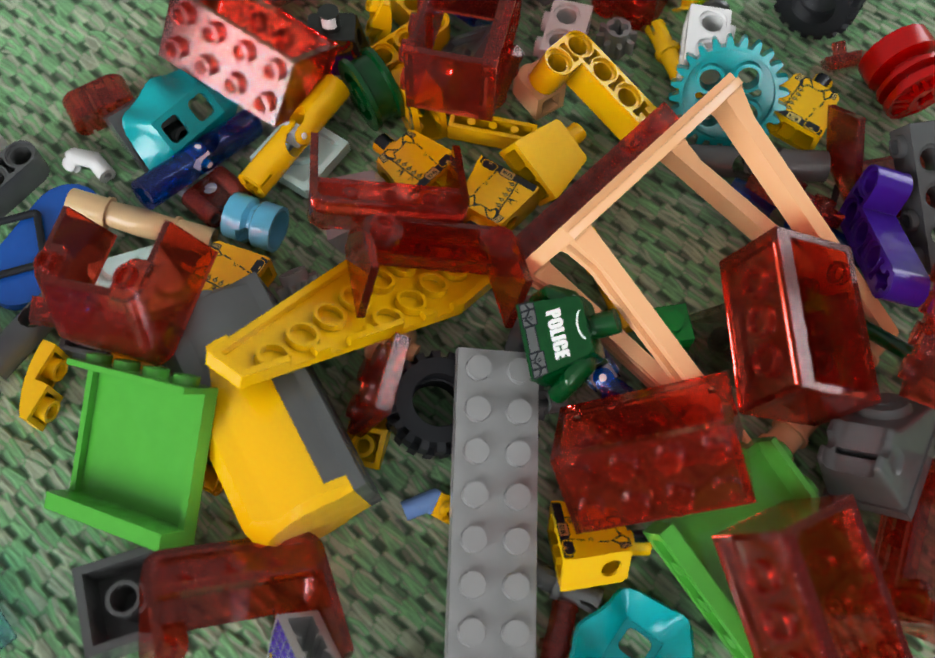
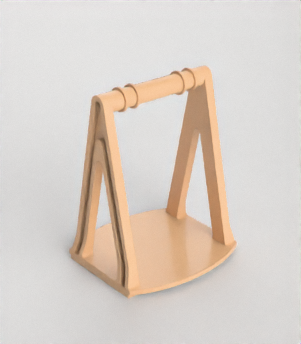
(582, 242)

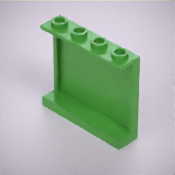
(139, 452)
(688, 545)

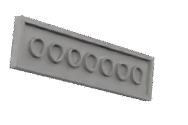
(492, 508)

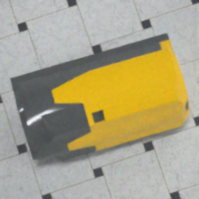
(275, 441)

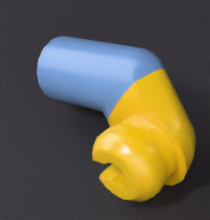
(431, 501)

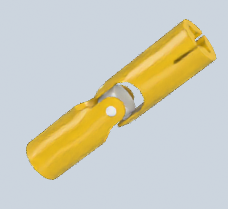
(309, 117)

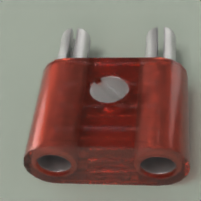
(210, 194)

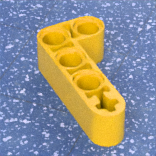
(594, 80)

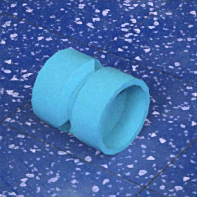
(258, 223)

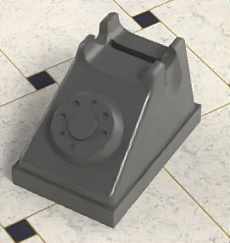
(880, 456)

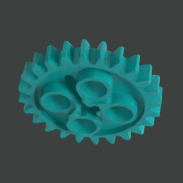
(725, 59)

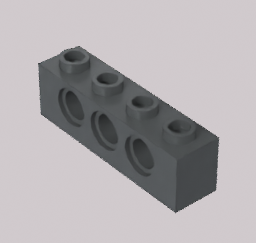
(917, 215)

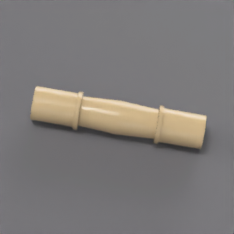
(131, 218)

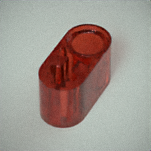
(95, 100)

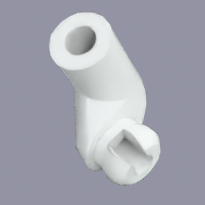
(78, 157)

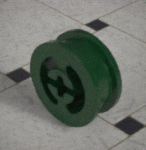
(372, 88)

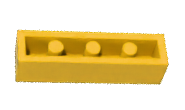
(495, 134)

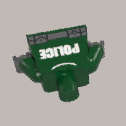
(563, 341)

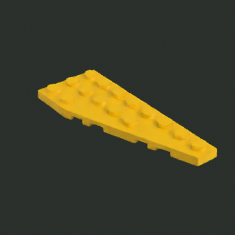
(323, 323)

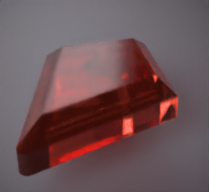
(841, 59)

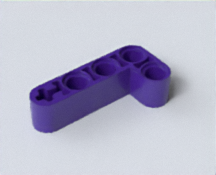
(879, 240)

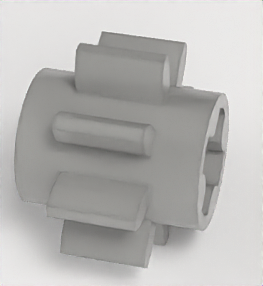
(616, 38)
(294, 281)

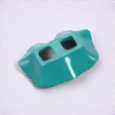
(166, 97)
(629, 608)

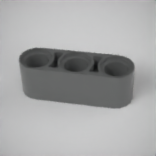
(20, 174)

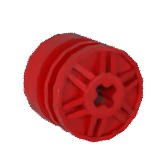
(902, 70)

